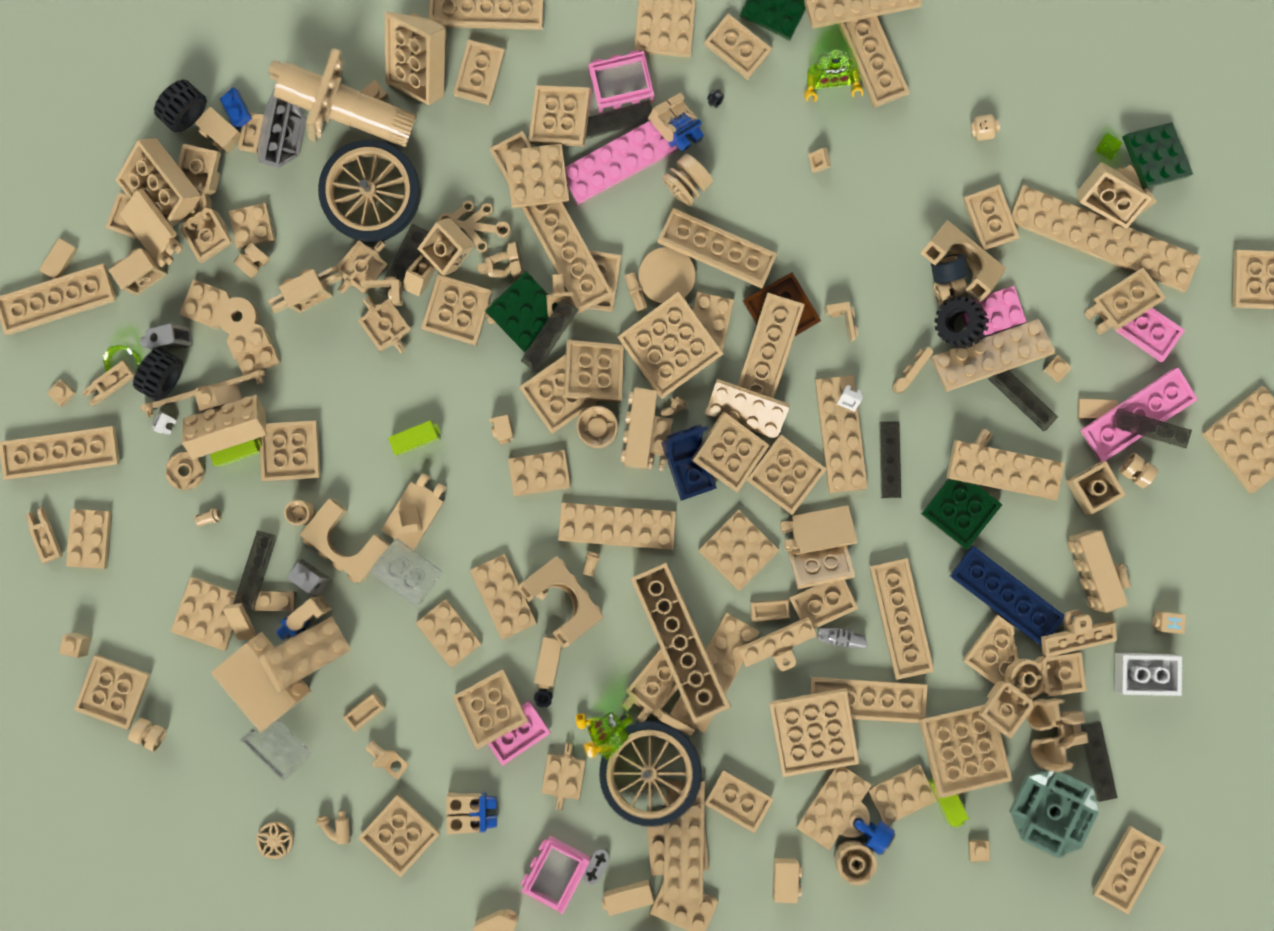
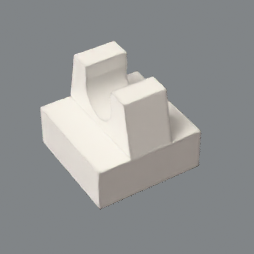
(850, 399)
(160, 422)

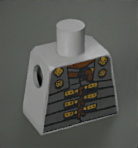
(167, 337)
(307, 577)

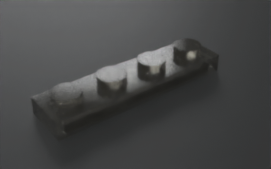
(618, 119)
(406, 255)
(549, 335)
(1024, 399)
(1151, 428)
(890, 459)
(255, 569)
(1099, 762)

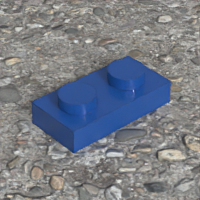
(235, 108)

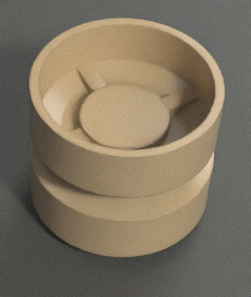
(597, 427)

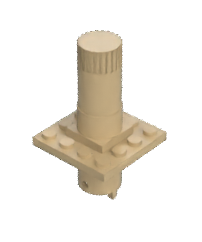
(332, 100)

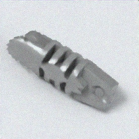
(841, 637)

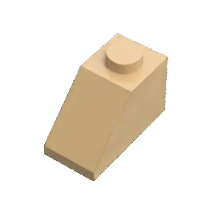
(418, 276)
(217, 396)
(497, 921)

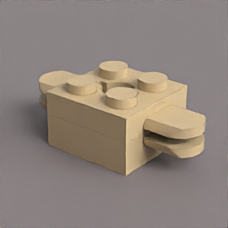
(305, 290)

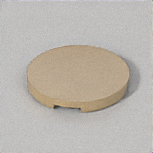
(666, 273)

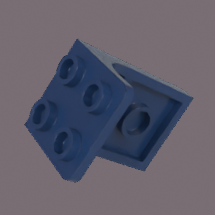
(687, 475)

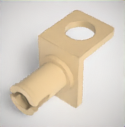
(558, 292)
(385, 759)

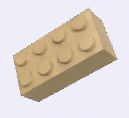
(224, 426)
(640, 428)
(1096, 571)
(304, 654)

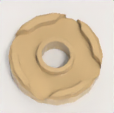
(174, 475)

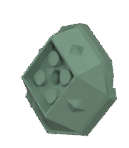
(1072, 820)

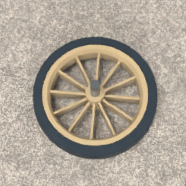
(369, 190)
(651, 773)

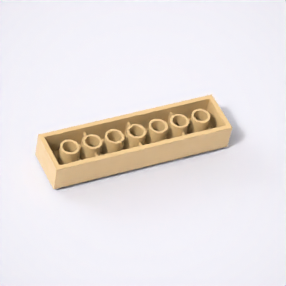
(680, 642)

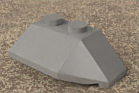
(280, 132)

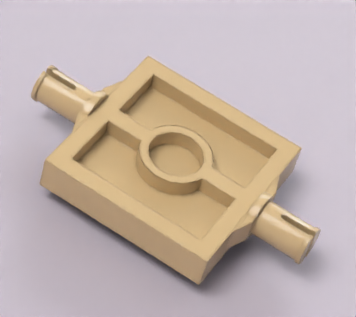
(359, 264)
(384, 325)
(563, 776)

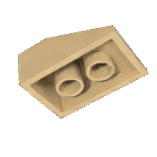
(1113, 195)

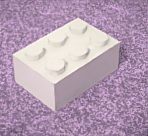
(1148, 674)

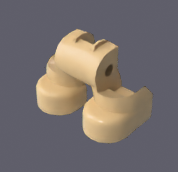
(1051, 752)

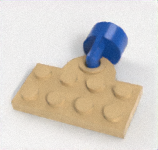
(840, 811)

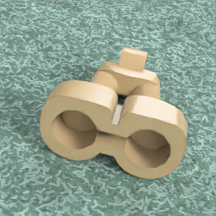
(514, 267)

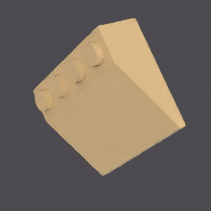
(415, 56)
(156, 173)
(251, 687)

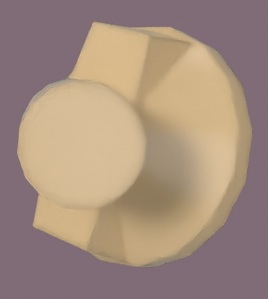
(677, 405)

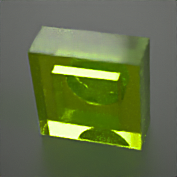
(1108, 146)

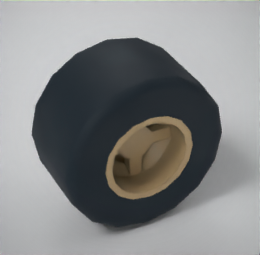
(950, 268)

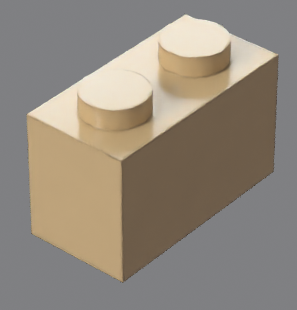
(216, 127)
(786, 880)

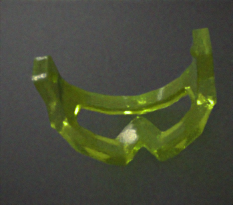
(113, 349)

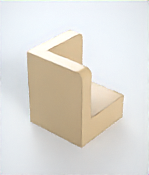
(408, 521)

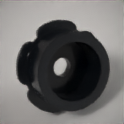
(715, 98)
(538, 698)

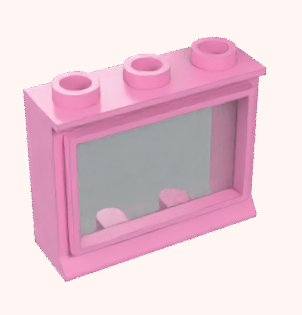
(620, 80)
(555, 873)

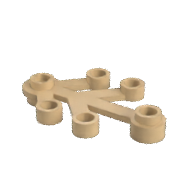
(471, 226)

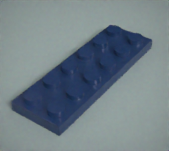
(1006, 595)

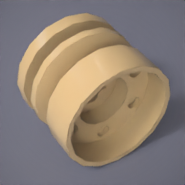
(684, 183)

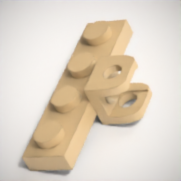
(1078, 635)
(778, 645)

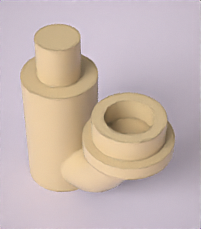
(342, 833)

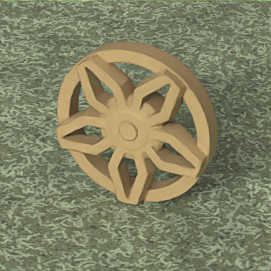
(274, 840)

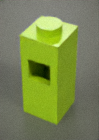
(414, 438)
(236, 453)
(951, 808)

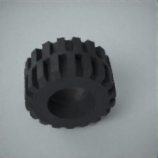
(180, 105)
(947, 318)
(157, 374)

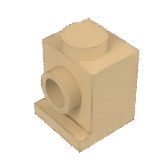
(502, 429)

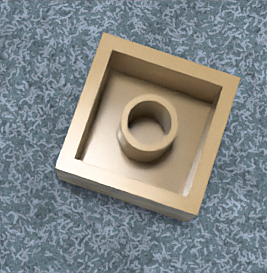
(446, 246)
(137, 272)
(1095, 488)

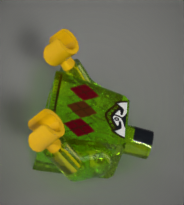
(832, 71)
(606, 733)

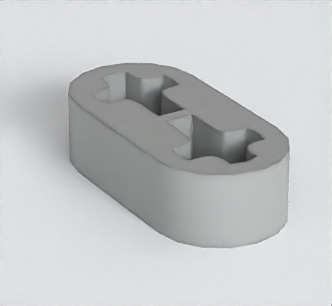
(599, 868)

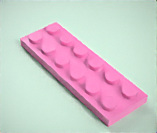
(616, 161)
(1157, 400)

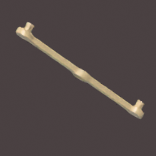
(148, 408)

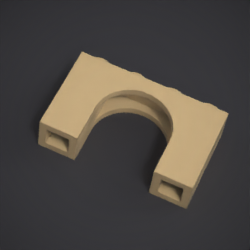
(984, 267)
(319, 534)
(584, 612)

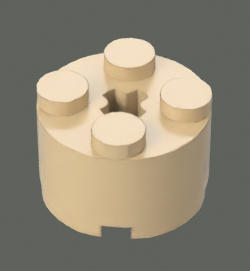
(864, 867)

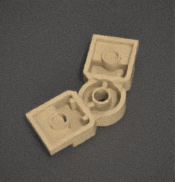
(203, 226)
(246, 339)
(1011, 699)

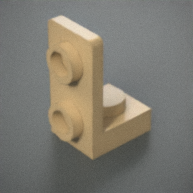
(394, 293)
(836, 310)

